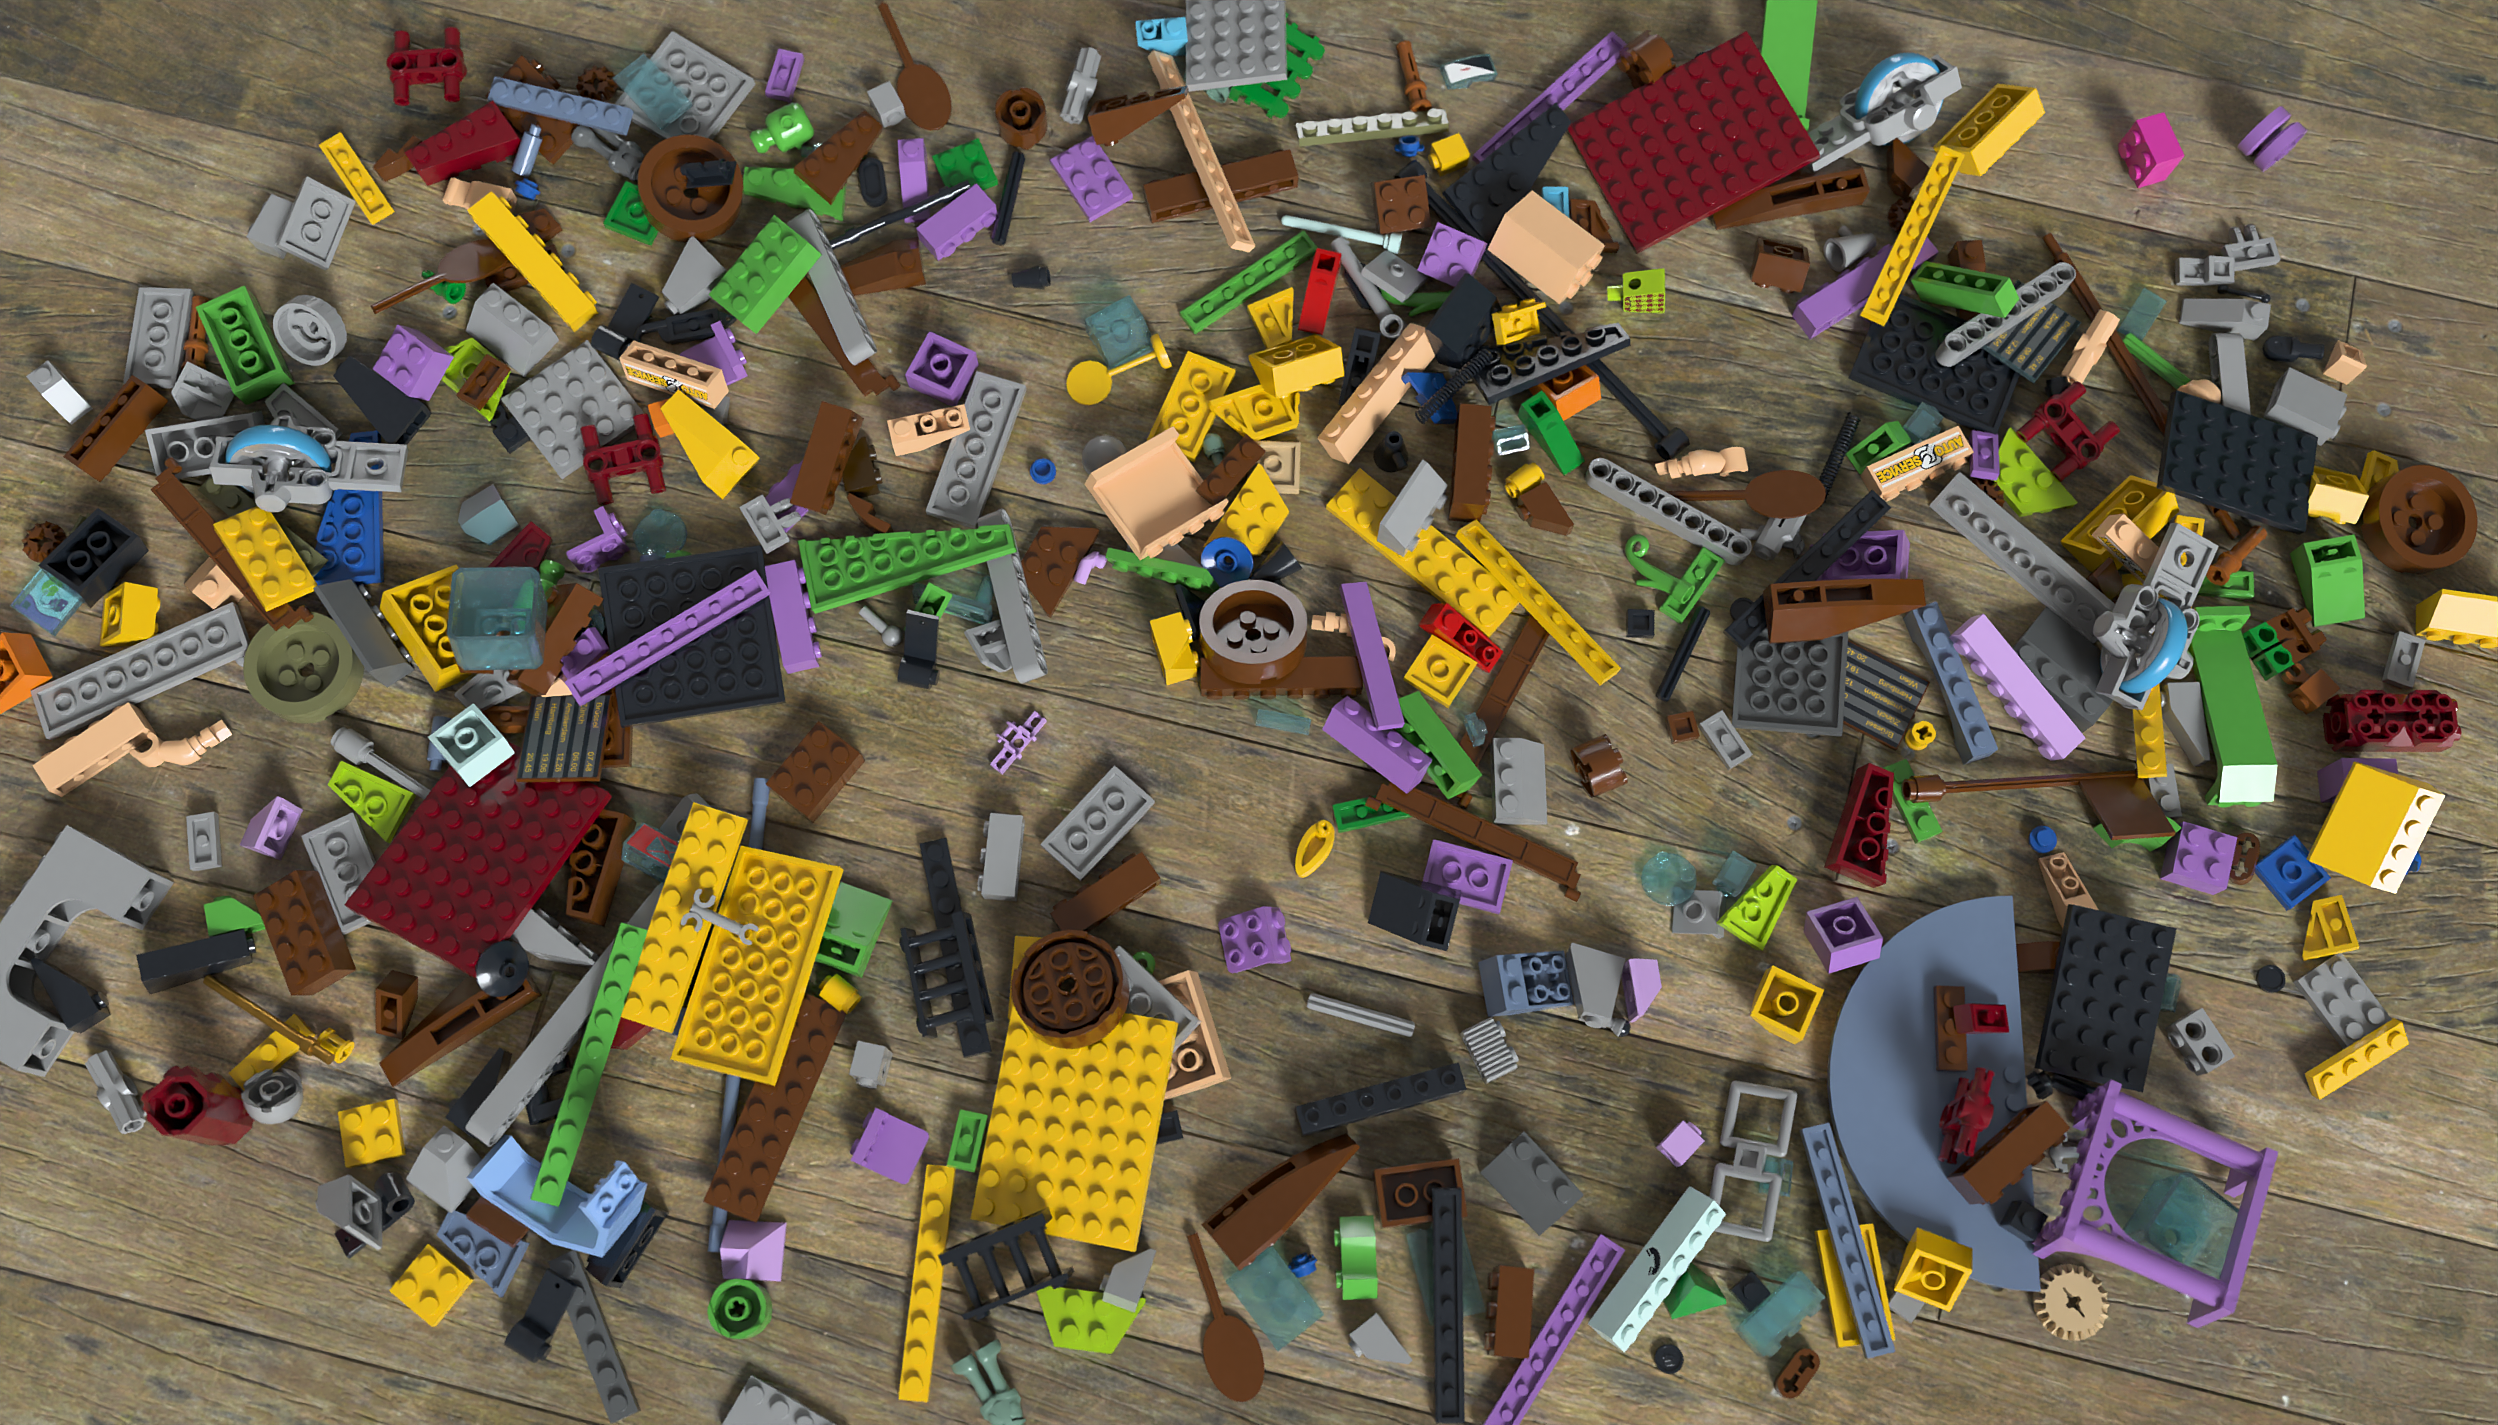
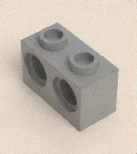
(2204, 1037)

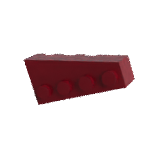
(465, 145)
(1863, 829)

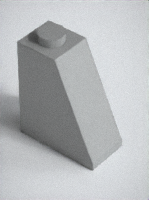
(692, 279)
(1594, 983)

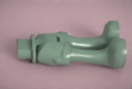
(997, 1408)

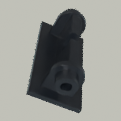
(709, 174)

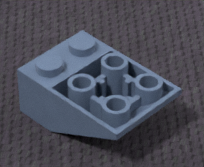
(1525, 983)

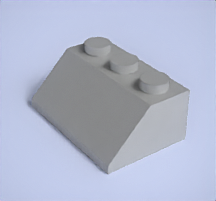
(510, 330)
(1412, 510)
(1518, 782)

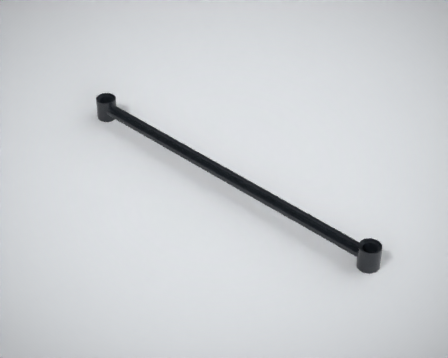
(1669, 442)

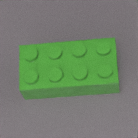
(765, 274)
(244, 345)

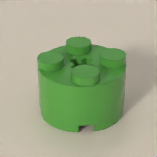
(725, 1302)

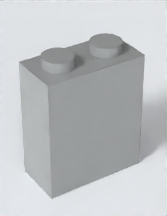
(2306, 405)

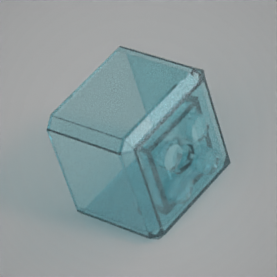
(494, 601)
(2196, 1216)

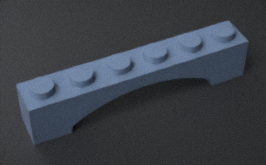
(1968, 721)

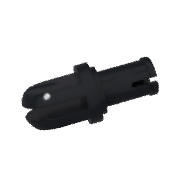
(2290, 349)

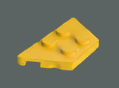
(1257, 412)
(1253, 514)

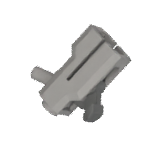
(1776, 535)

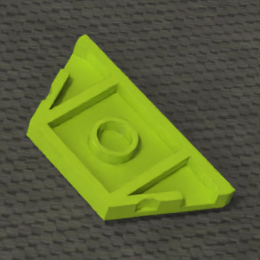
(466, 359)
(2027, 481)
(1083, 1320)

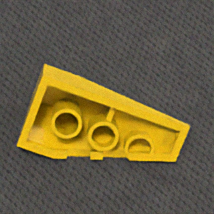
(713, 450)

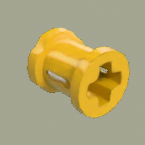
(1927, 734)
(343, 1049)

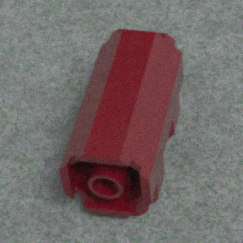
(2391, 722)
(197, 1107)

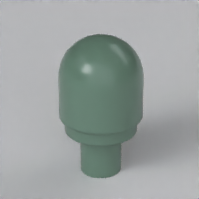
(1213, 448)

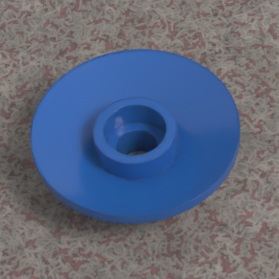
(1222, 571)

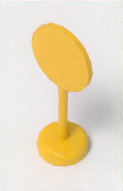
(1092, 381)

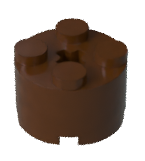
(1645, 59)
(1021, 117)
(1598, 766)

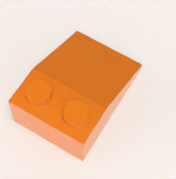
(1571, 390)
(20, 669)

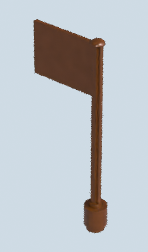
(2116, 797)

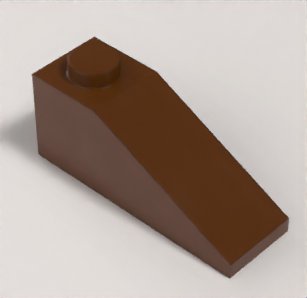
(1969, 256)

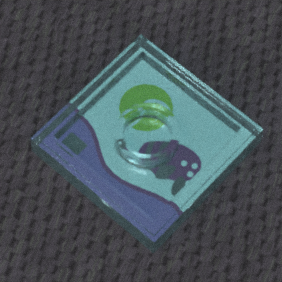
(46, 603)

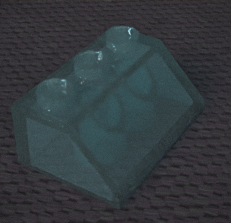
(1274, 1298)

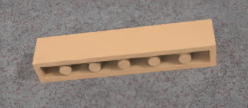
(1377, 395)

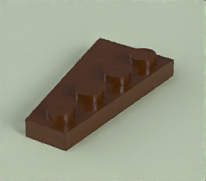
(836, 159)

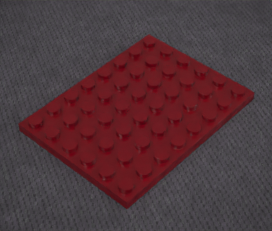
(1692, 142)
(475, 860)

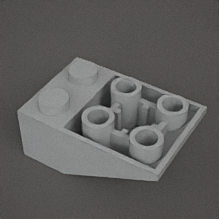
(543, 939)

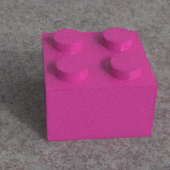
(2150, 150)

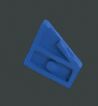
(1426, 385)

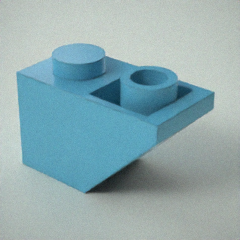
(1163, 35)

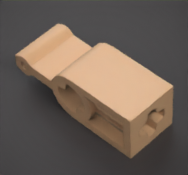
(467, 194)

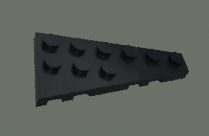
(1507, 173)
(1539, 359)

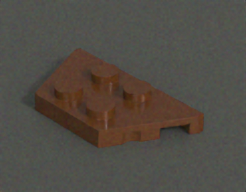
(1053, 562)

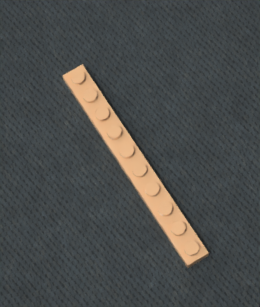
(1203, 156)

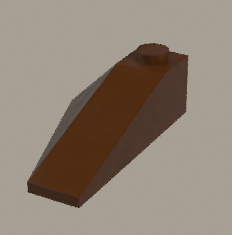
(1119, 116)
(886, 268)

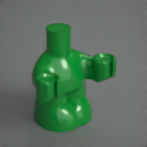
(449, 291)

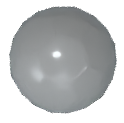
(1101, 451)

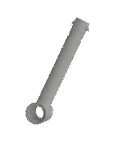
(1368, 290)

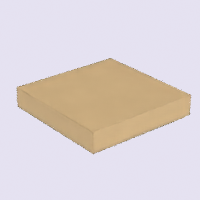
(1281, 464)

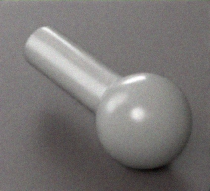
(890, 635)

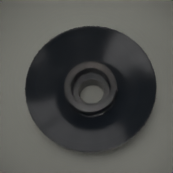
(492, 966)

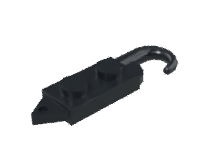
(686, 326)

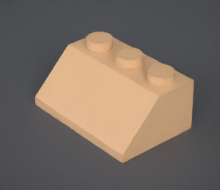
(213, 586)

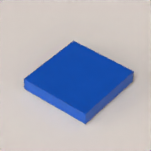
(2289, 873)

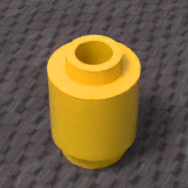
(1524, 480)
(839, 993)

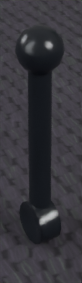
(2223, 289)

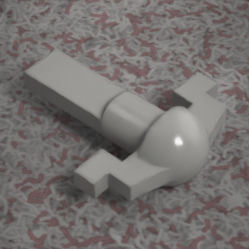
(2059, 1152)

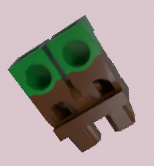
(2290, 635)

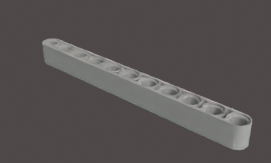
(548, 1046)

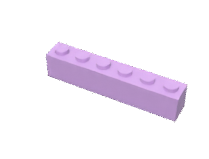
(2016, 687)

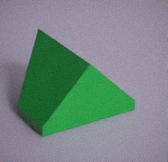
(1693, 1294)

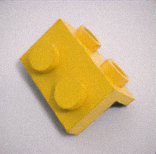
(1517, 321)

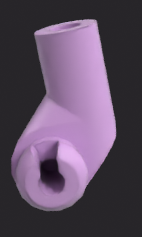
(1088, 563)

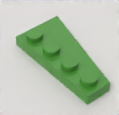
(786, 187)
(1165, 570)

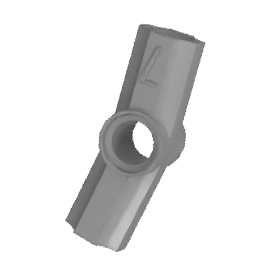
(1080, 85)
(116, 1092)

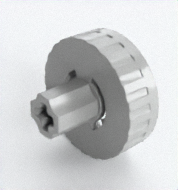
(318, 321)

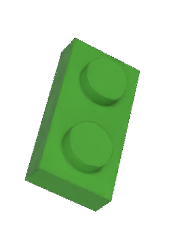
(967, 1140)

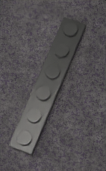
(596, 1340)

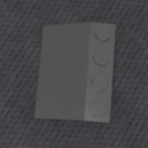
(2065, 667)

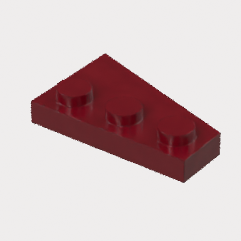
(525, 550)

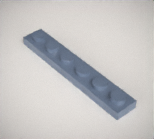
(560, 105)

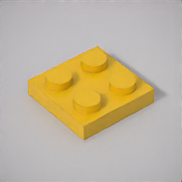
(1440, 671)
(371, 1133)
(431, 1285)

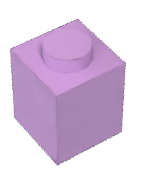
(1680, 1143)

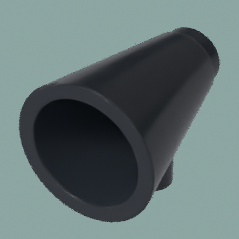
(1391, 453)
(1276, 566)

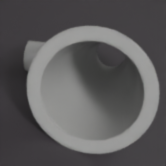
(1847, 249)

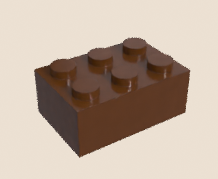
(815, 772)
(1406, 1191)
(1509, 1312)

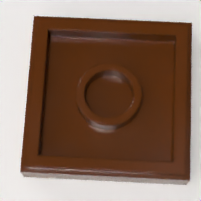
(497, 1222)

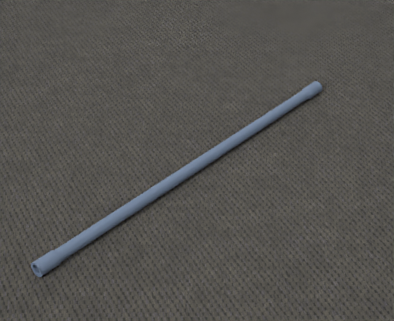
(718, 1226)

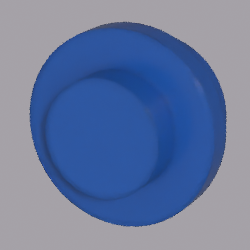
(527, 189)
(1043, 471)
(2042, 839)

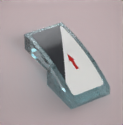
(1466, 70)

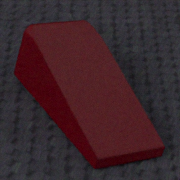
(1981, 1018)

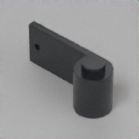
(628, 317)
(920, 651)
(395, 1201)
(534, 1332)

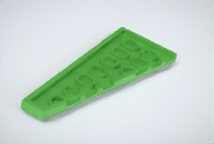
(867, 566)

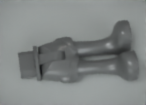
(623, 161)

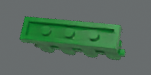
(1289, 88)

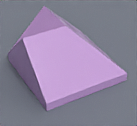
(272, 828)
(1640, 986)
(753, 1250)

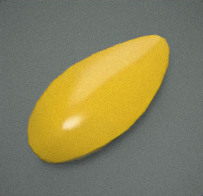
(1314, 848)

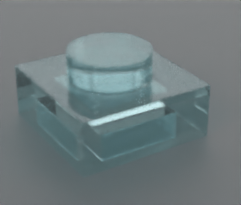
(1475, 728)

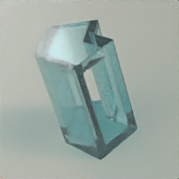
(1510, 440)
(2171, 993)
(1784, 1169)

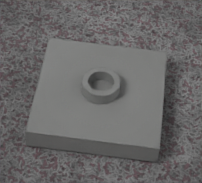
(1394, 275)

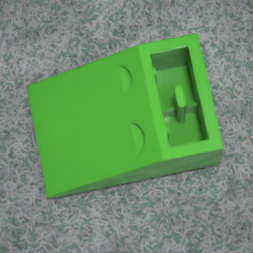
(2331, 579)
(852, 929)

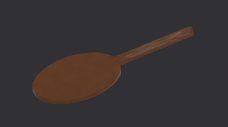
(918, 86)
(461, 265)
(1772, 494)
(1228, 1344)

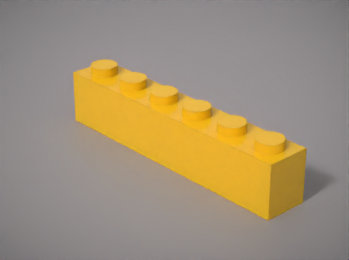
(533, 261)

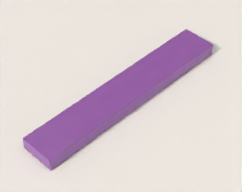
(1371, 656)

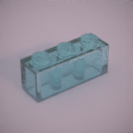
(1780, 1314)

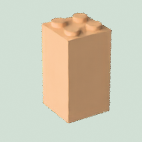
(1546, 247)

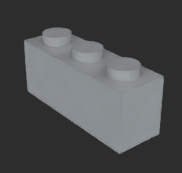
(1001, 857)

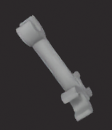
(700, 911)

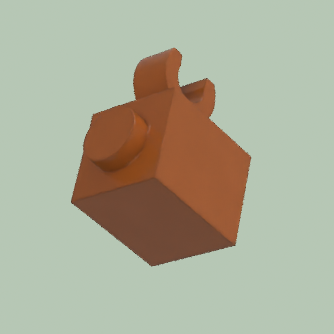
(2310, 690)

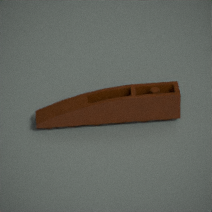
(1798, 194)
(1836, 606)
(453, 1023)
(1275, 1200)

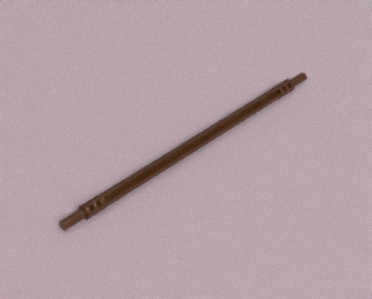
(2127, 363)

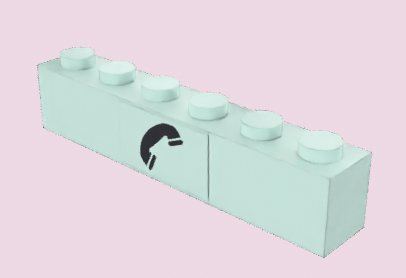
(1657, 1268)

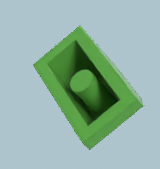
(1879, 445)
(933, 601)
(231, 915)

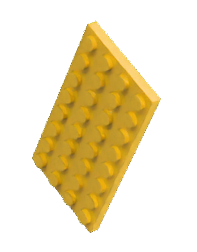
(753, 992)

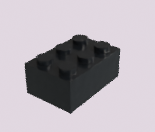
(94, 557)

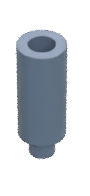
(527, 151)
(433, 754)

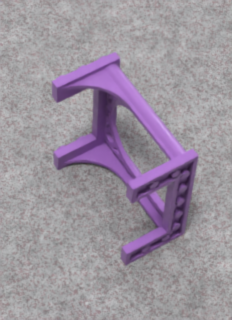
(2071, 1232)

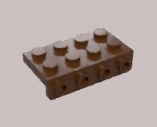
(555, 132)

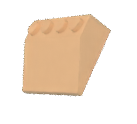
(1200, 1058)

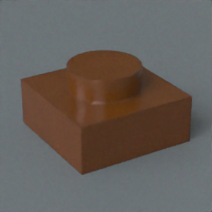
(1682, 727)

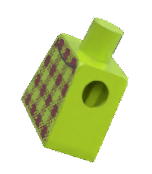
(1641, 291)

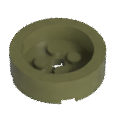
(275, 674)

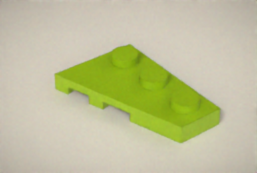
(374, 799)
(1759, 908)

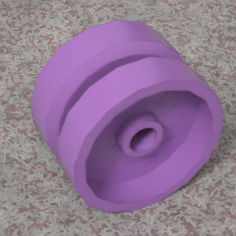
(2271, 137)

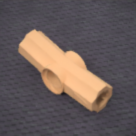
(2090, 346)

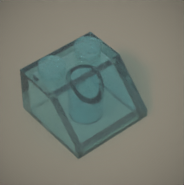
(1119, 332)

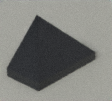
(1190, 607)

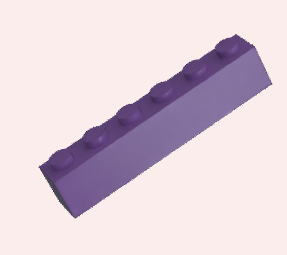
(1849, 292)

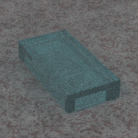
(2142, 314)
(1283, 722)

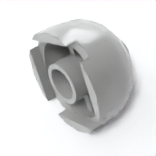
(273, 1096)

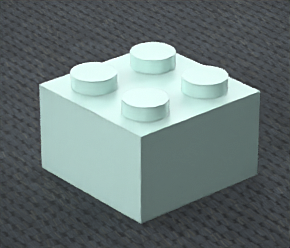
(471, 744)

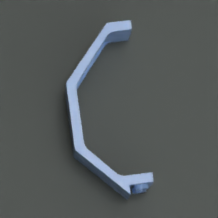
(581, 1221)

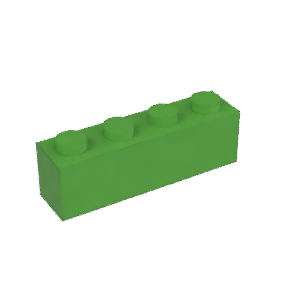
(1965, 289)
(1450, 764)

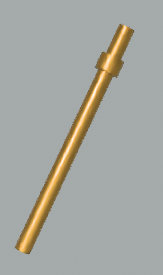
(307, 1045)

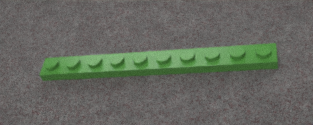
(589, 1065)

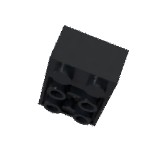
(1415, 909)

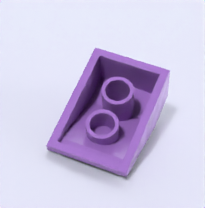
(1873, 557)

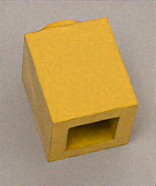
(1448, 154)

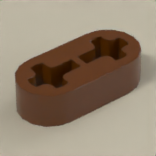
(2249, 860)
(1803, 1377)

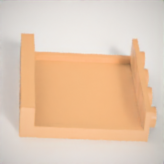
(1152, 495)

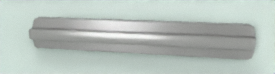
(1360, 1015)

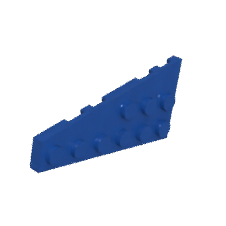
(353, 532)

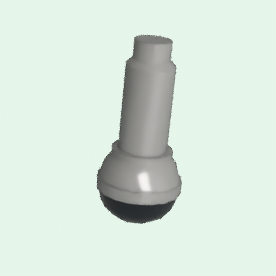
(1619, 1026)

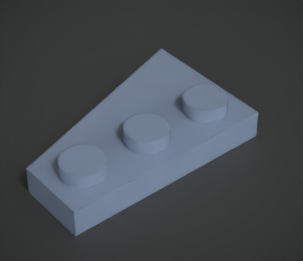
(482, 1251)

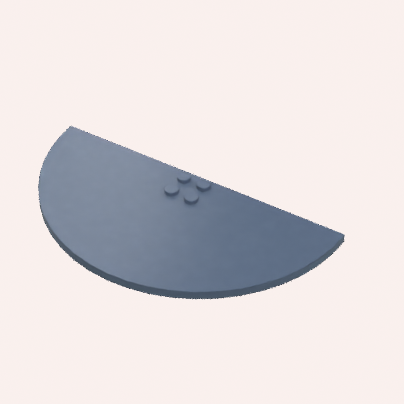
(1891, 1097)

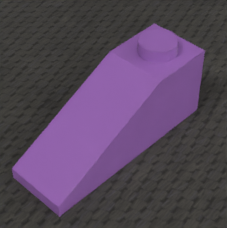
(914, 175)

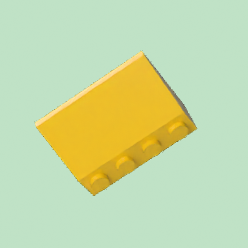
(420, 619)
(2375, 826)

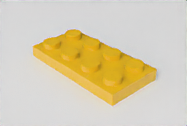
(1188, 401)
(265, 557)
(1839, 1308)

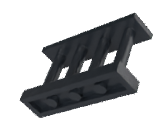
(972, 982)
(1009, 1235)

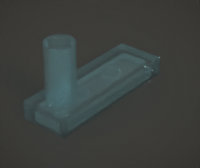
(975, 610)

